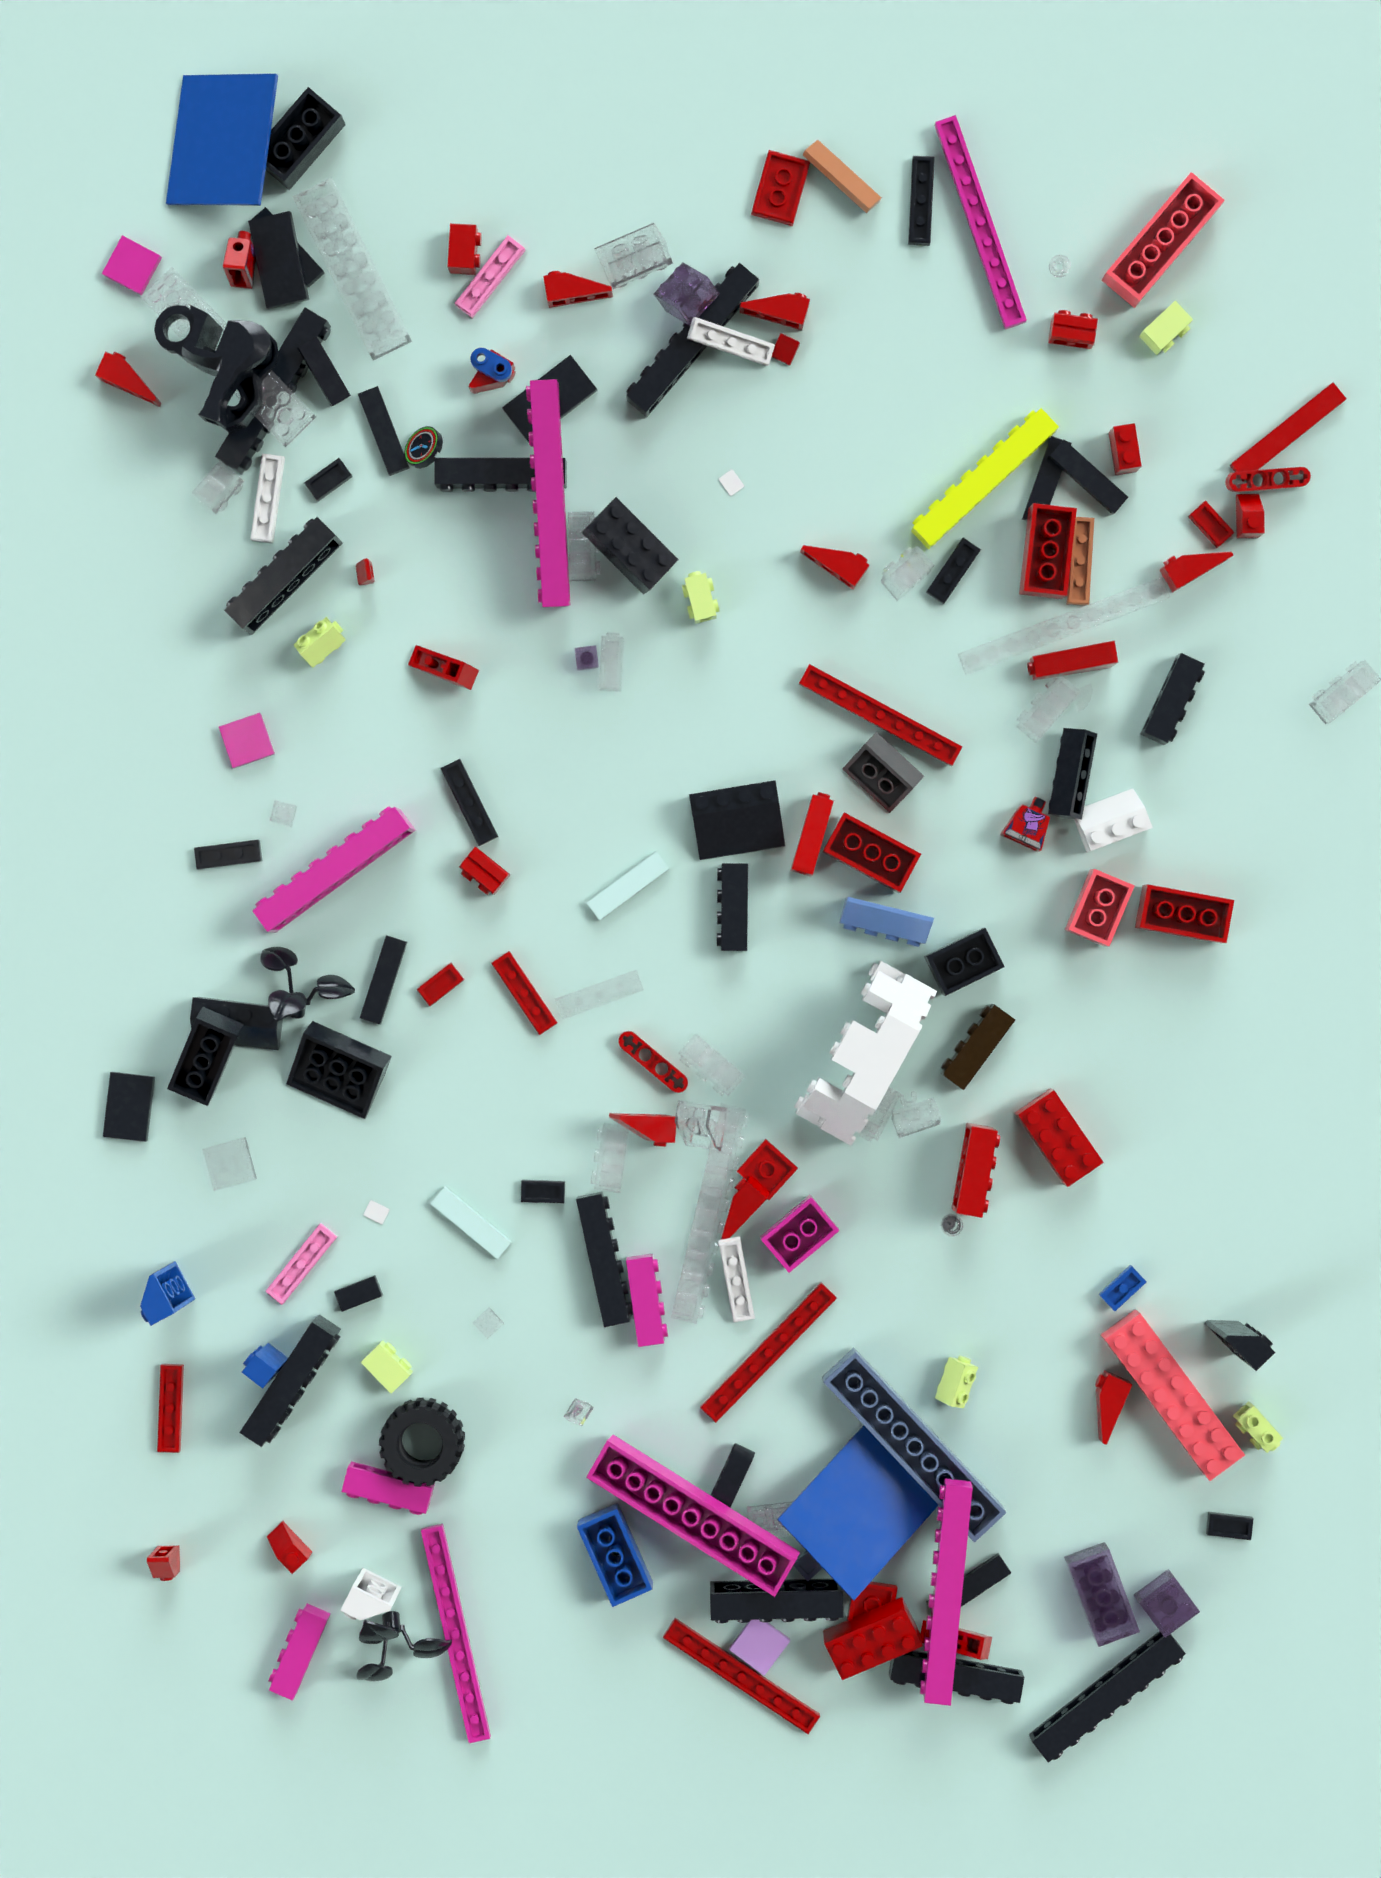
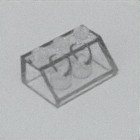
(634, 256)

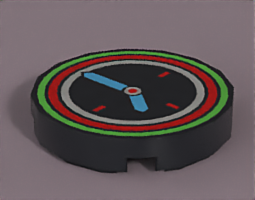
(423, 447)

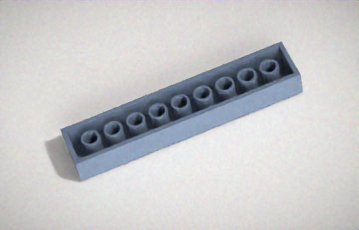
(908, 1437)

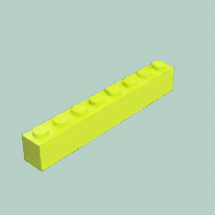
(985, 478)

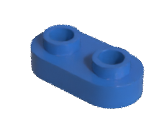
(490, 364)

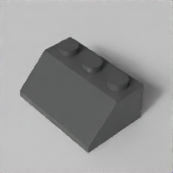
(883, 772)

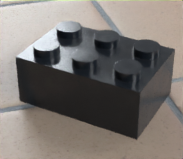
(964, 961)

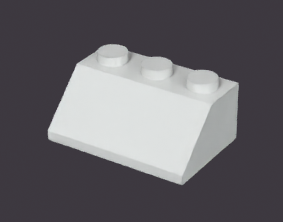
(1112, 820)
(370, 1596)

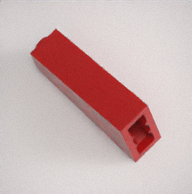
(1073, 661)
(812, 834)

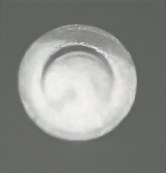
(952, 1225)

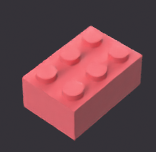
(1099, 907)

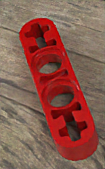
(1267, 479)
(653, 1061)

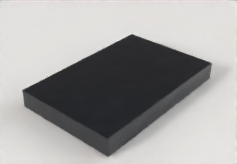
(128, 1106)

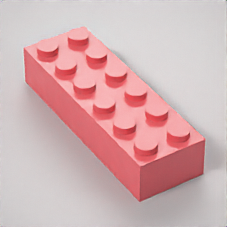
(1162, 240)

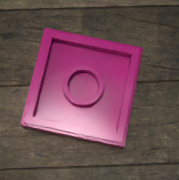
(131, 265)
(246, 740)

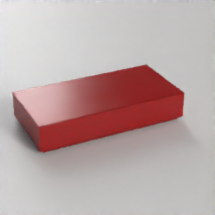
(1211, 524)
(440, 984)

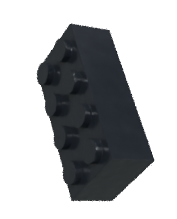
(301, 137)
(630, 546)
(205, 1056)

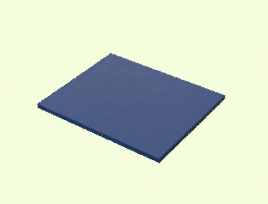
(222, 139)
(858, 1512)

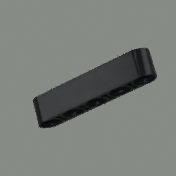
(732, 1474)

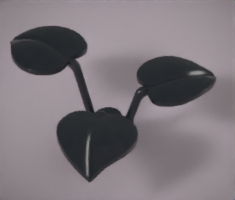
(294, 1004)
(375, 1633)

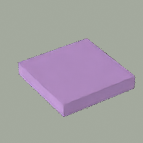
(759, 1645)

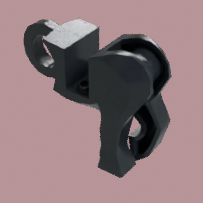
(239, 363)

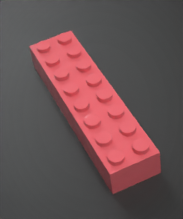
(1172, 1395)

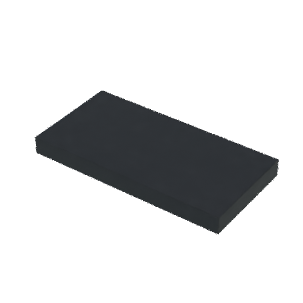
(278, 260)
(573, 390)

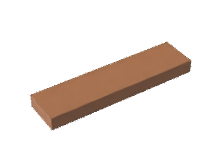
(842, 176)
(1081, 562)

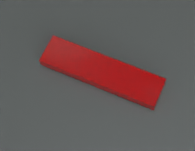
(524, 993)
(170, 1408)

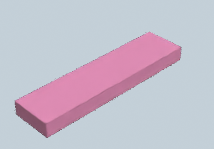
(490, 276)
(301, 1264)

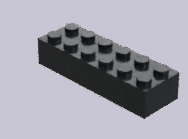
(283, 575)
(288, 1384)
(793, 1601)

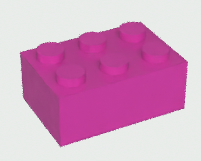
(799, 1233)

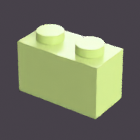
(1166, 328)
(387, 1366)

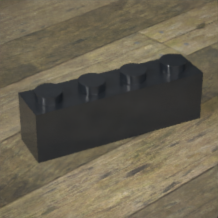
(1172, 699)
(1072, 773)
(734, 906)

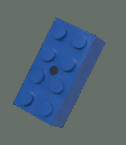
(623, 1574)

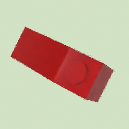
(571, 289)
(781, 309)
(120, 374)
(841, 564)
(1189, 567)
(443, 667)
(650, 1127)
(745, 1202)
(1110, 1399)
(968, 1642)

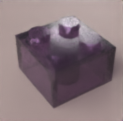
(686, 293)
(1166, 1603)

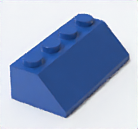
(165, 1294)

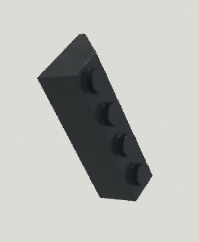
(259, 1026)
(1243, 1341)

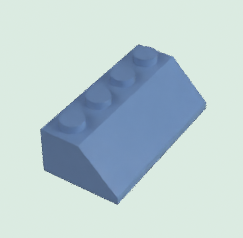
(885, 920)

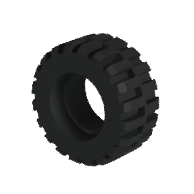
(405, 1465)

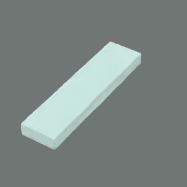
(628, 885)
(471, 1222)

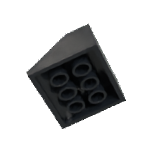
(737, 820)
(338, 1069)

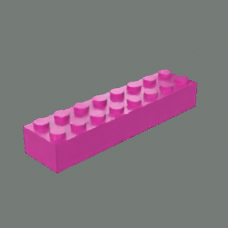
(333, 870)

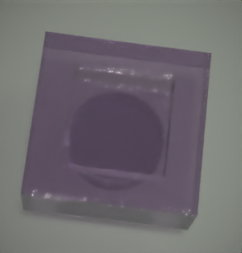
(586, 657)

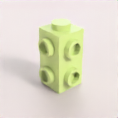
(699, 590)
(320, 641)
(956, 1381)
(1257, 1426)

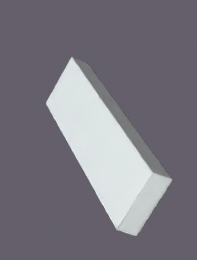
(730, 341)
(267, 498)
(736, 1279)

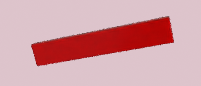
(1289, 430)

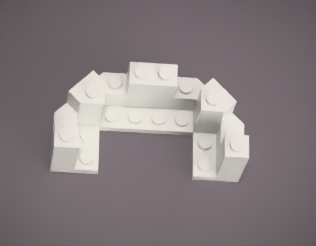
(869, 1054)

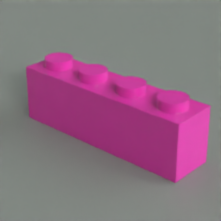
(645, 1300)
(381, 1486)
(299, 1651)

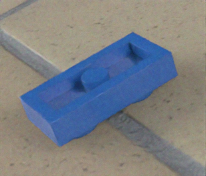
(1122, 1288)

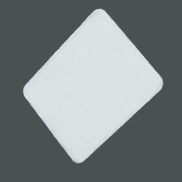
(731, 482)
(376, 1212)

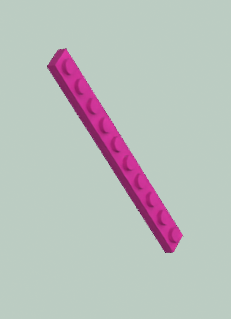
(980, 222)
(455, 1629)

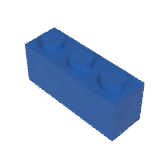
(264, 1364)

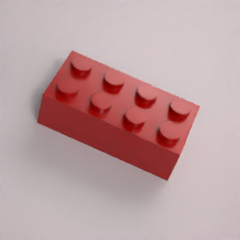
(1047, 551)
(871, 852)
(1184, 913)
(1059, 1137)
(975, 1169)
(872, 1638)

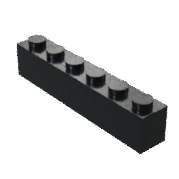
(485, 473)
(603, 1259)
(969, 1677)

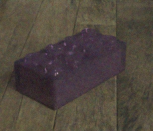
(1101, 1594)

